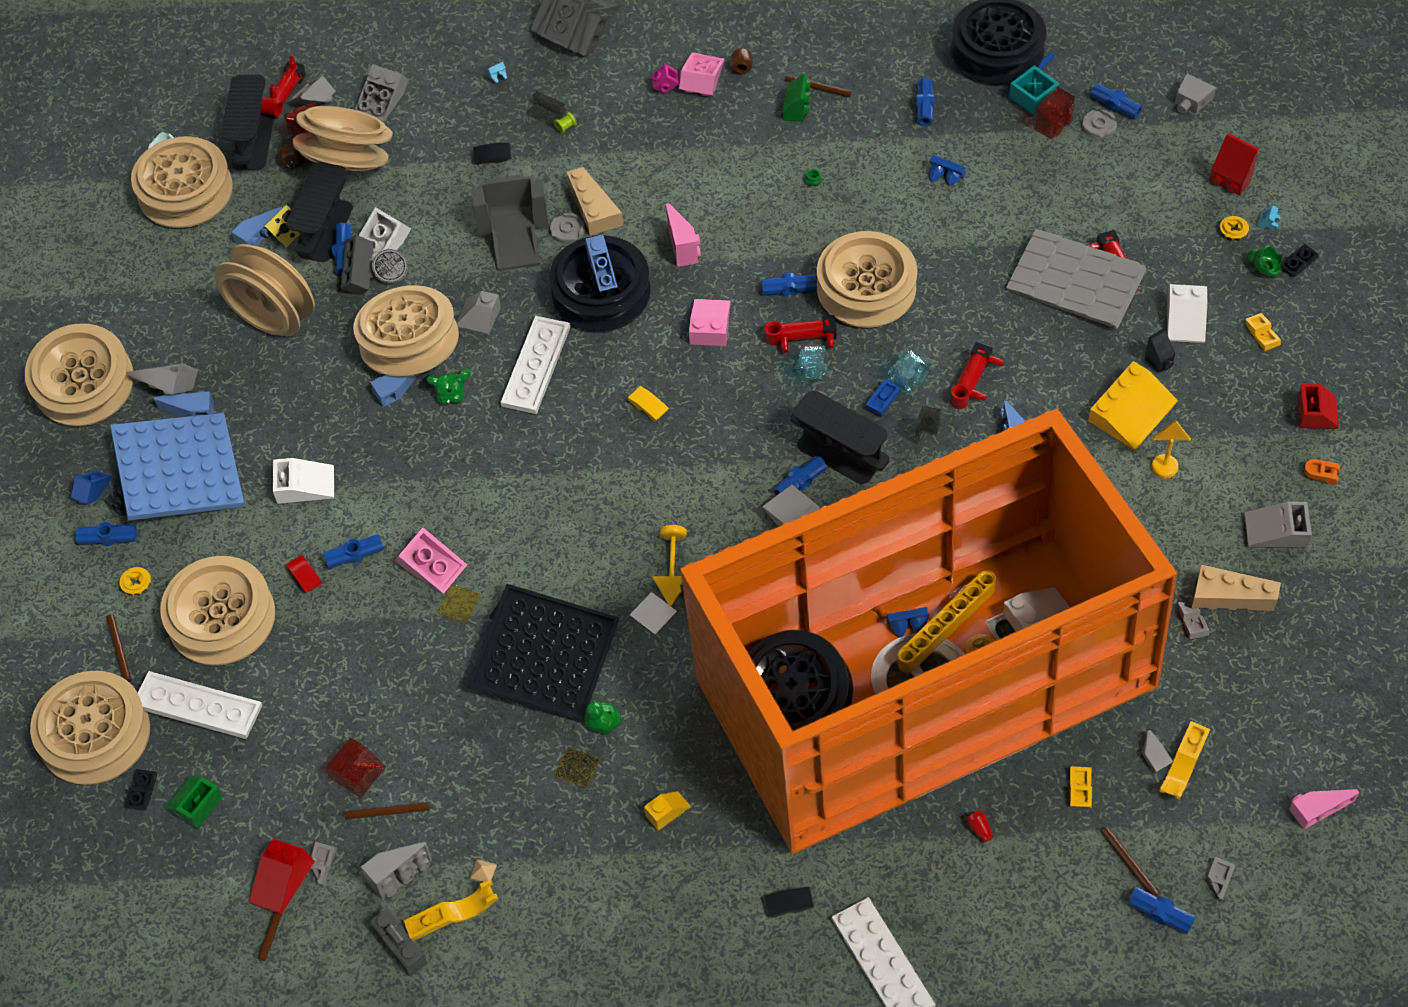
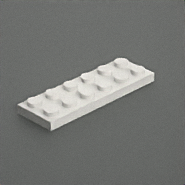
(535, 365)
(198, 705)
(881, 957)

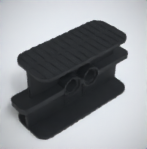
(246, 124)
(319, 211)
(840, 437)

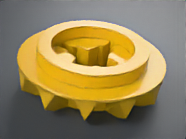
(1231, 222)
(135, 573)
(976, 641)

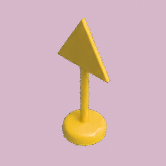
(1166, 465)
(671, 584)

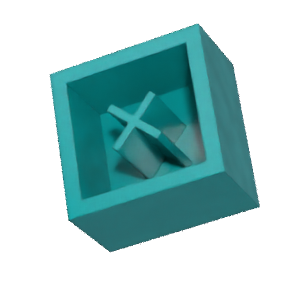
(1032, 89)

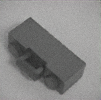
(357, 265)
(398, 942)

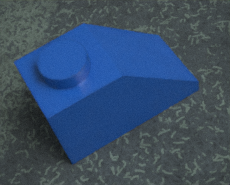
(89, 486)

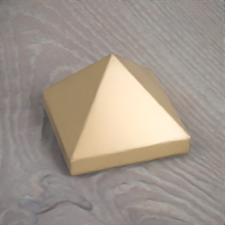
(483, 871)

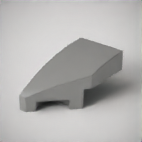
(1193, 621)
(1155, 752)
(323, 857)
(1220, 876)

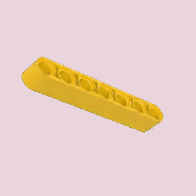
(945, 629)

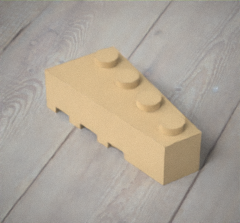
(594, 205)
(1234, 591)

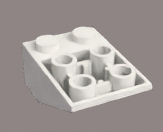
(302, 480)

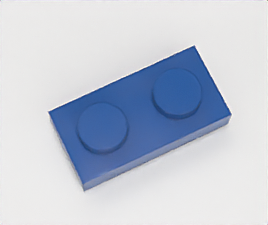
(883, 397)

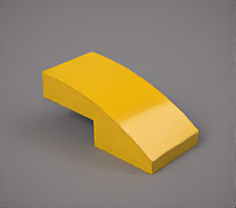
(1261, 330)
(649, 403)
(1080, 787)

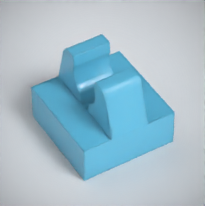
(498, 69)
(1268, 218)

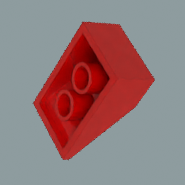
(1234, 164)
(279, 875)

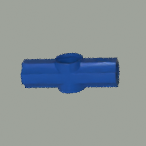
(925, 101)
(1116, 101)
(342, 233)
(789, 284)
(802, 476)
(114, 533)
(344, 553)
(1161, 910)

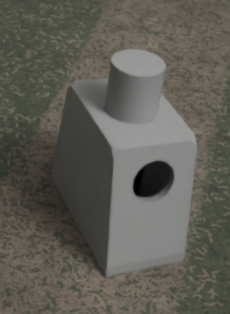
(1194, 94)

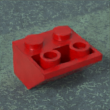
(1317, 407)

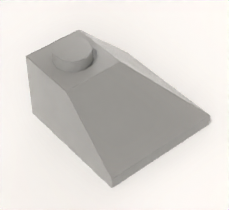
(315, 90)
(479, 312)

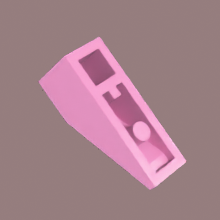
(1320, 804)

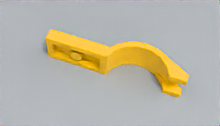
(1185, 760)
(451, 912)

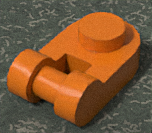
(1315, 469)

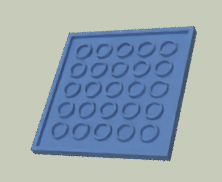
(176, 466)

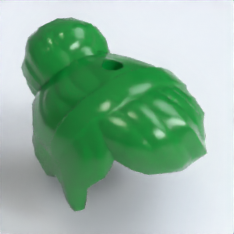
(1263, 258)
(599, 719)

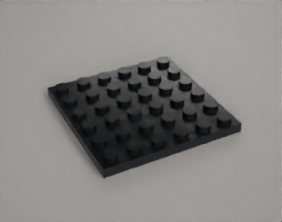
(544, 653)

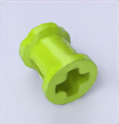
(565, 123)

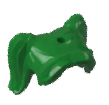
(449, 381)

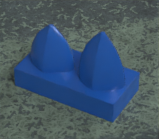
(940, 165)
(899, 620)

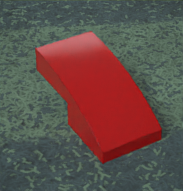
(303, 573)

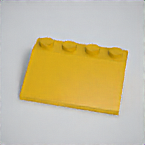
(1132, 406)

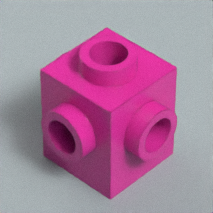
(665, 79)

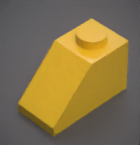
(665, 809)

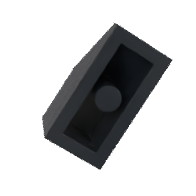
(1160, 351)

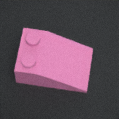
(701, 74)
(682, 238)
(709, 322)
(430, 561)

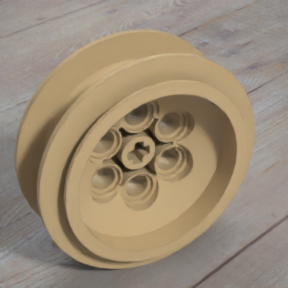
(342, 137)
(182, 182)
(866, 279)
(264, 290)
(406, 330)
(79, 346)
(208, 583)
(105, 753)

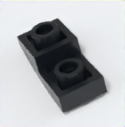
(492, 152)
(1300, 260)
(141, 790)
(789, 901)

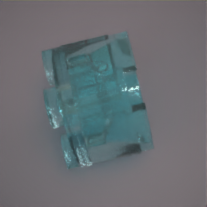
(810, 362)
(909, 370)

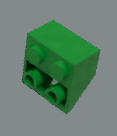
(796, 99)
(194, 800)

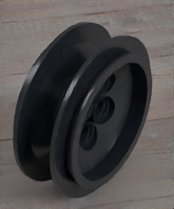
(998, 40)
(577, 293)
(824, 664)

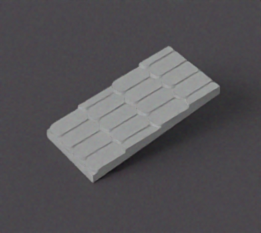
(1076, 278)

